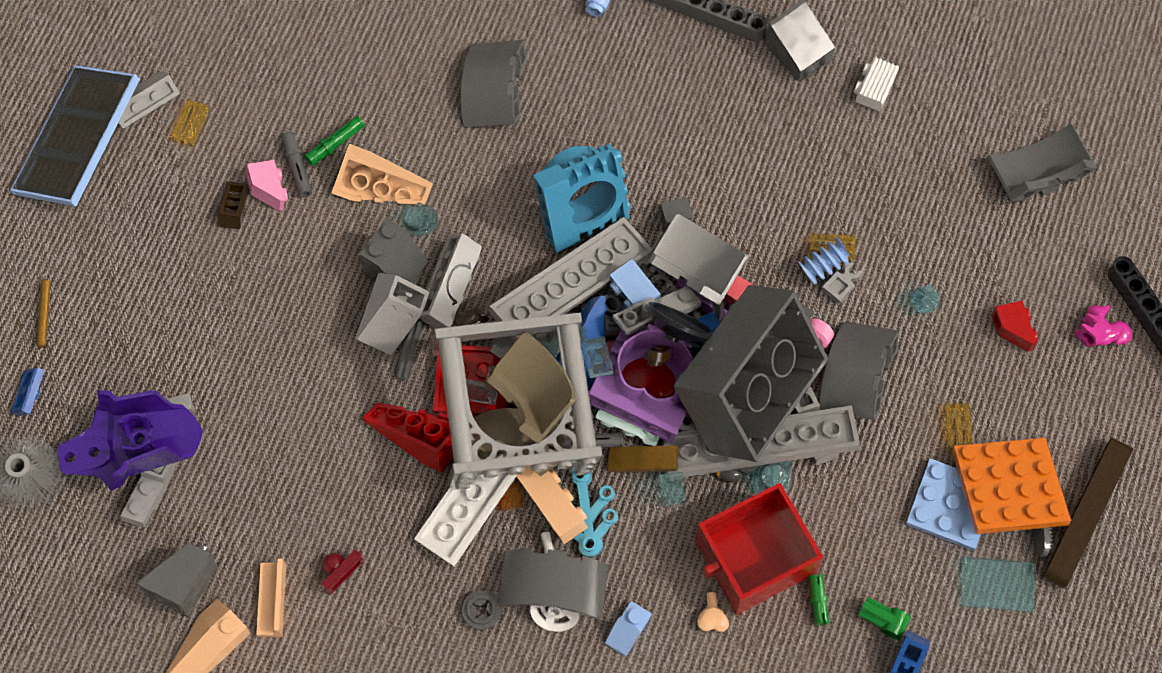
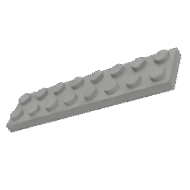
(573, 276)
(798, 438)

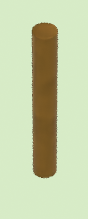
(43, 313)

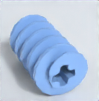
(825, 261)

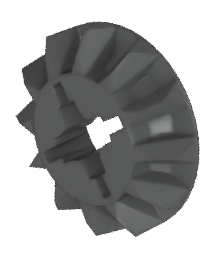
(480, 599)

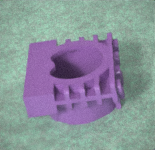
(635, 405)

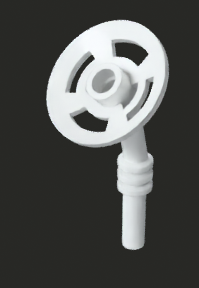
(552, 613)

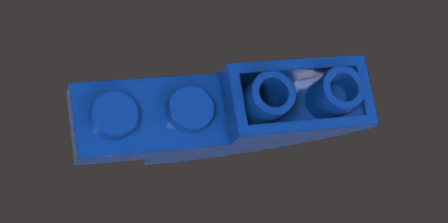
(593, 321)

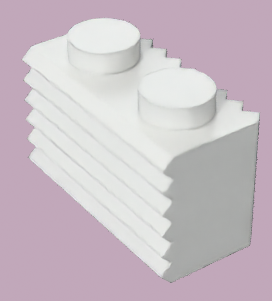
(876, 84)

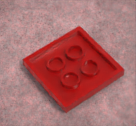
(476, 366)

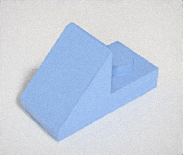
(628, 628)

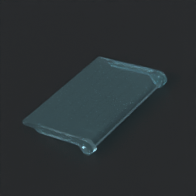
(997, 584)

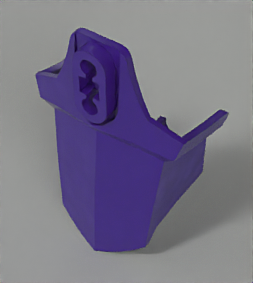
(131, 437)

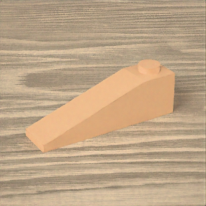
(209, 640)

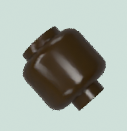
(471, 316)

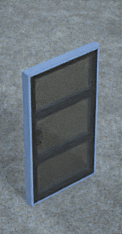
(75, 135)

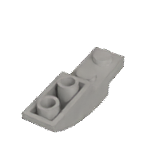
(637, 318)
(147, 495)

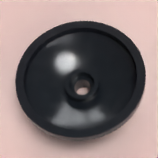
(678, 324)

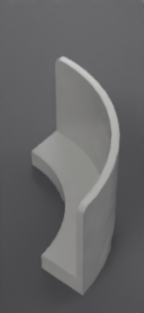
(699, 257)

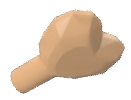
(712, 616)

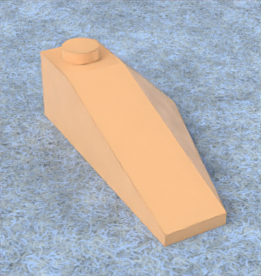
(375, 178)

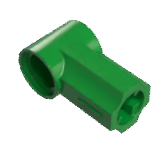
(889, 620)

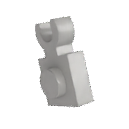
(841, 285)

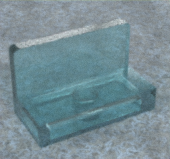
(595, 355)
(482, 391)

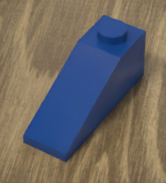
(910, 654)

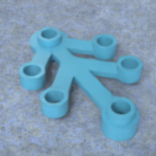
(592, 514)

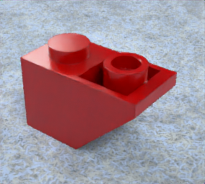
(1014, 325)

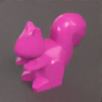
(1099, 331)

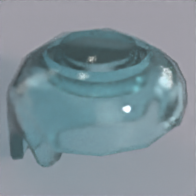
(419, 219)

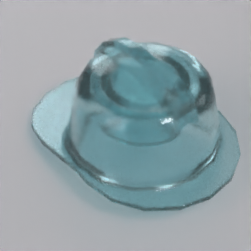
(772, 474)

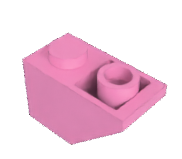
(265, 183)

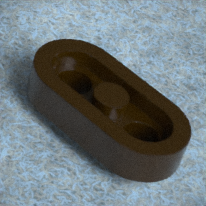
(658, 354)

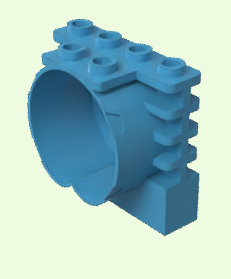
(602, 204)

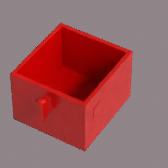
(757, 548)

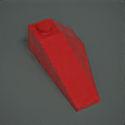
(417, 433)

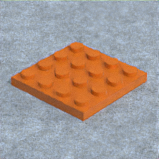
(1011, 485)

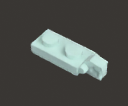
(628, 429)

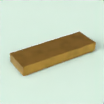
(643, 459)

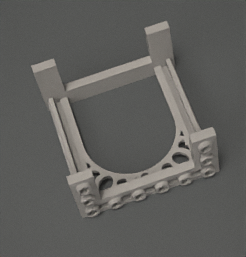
(467, 465)

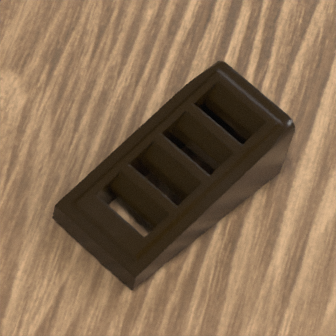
(232, 218)

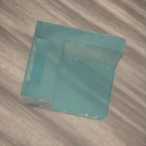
(671, 488)

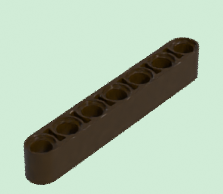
(1087, 513)

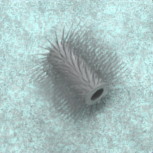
(26, 473)

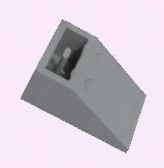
(391, 312)

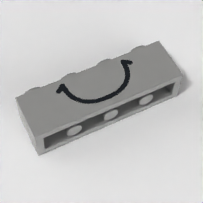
(450, 280)

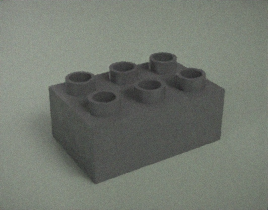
(751, 372)

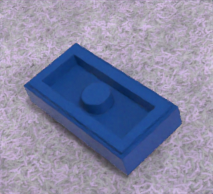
(27, 391)

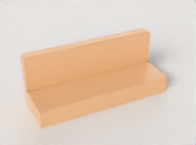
(271, 599)

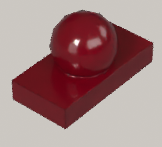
(339, 569)

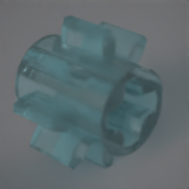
(925, 299)

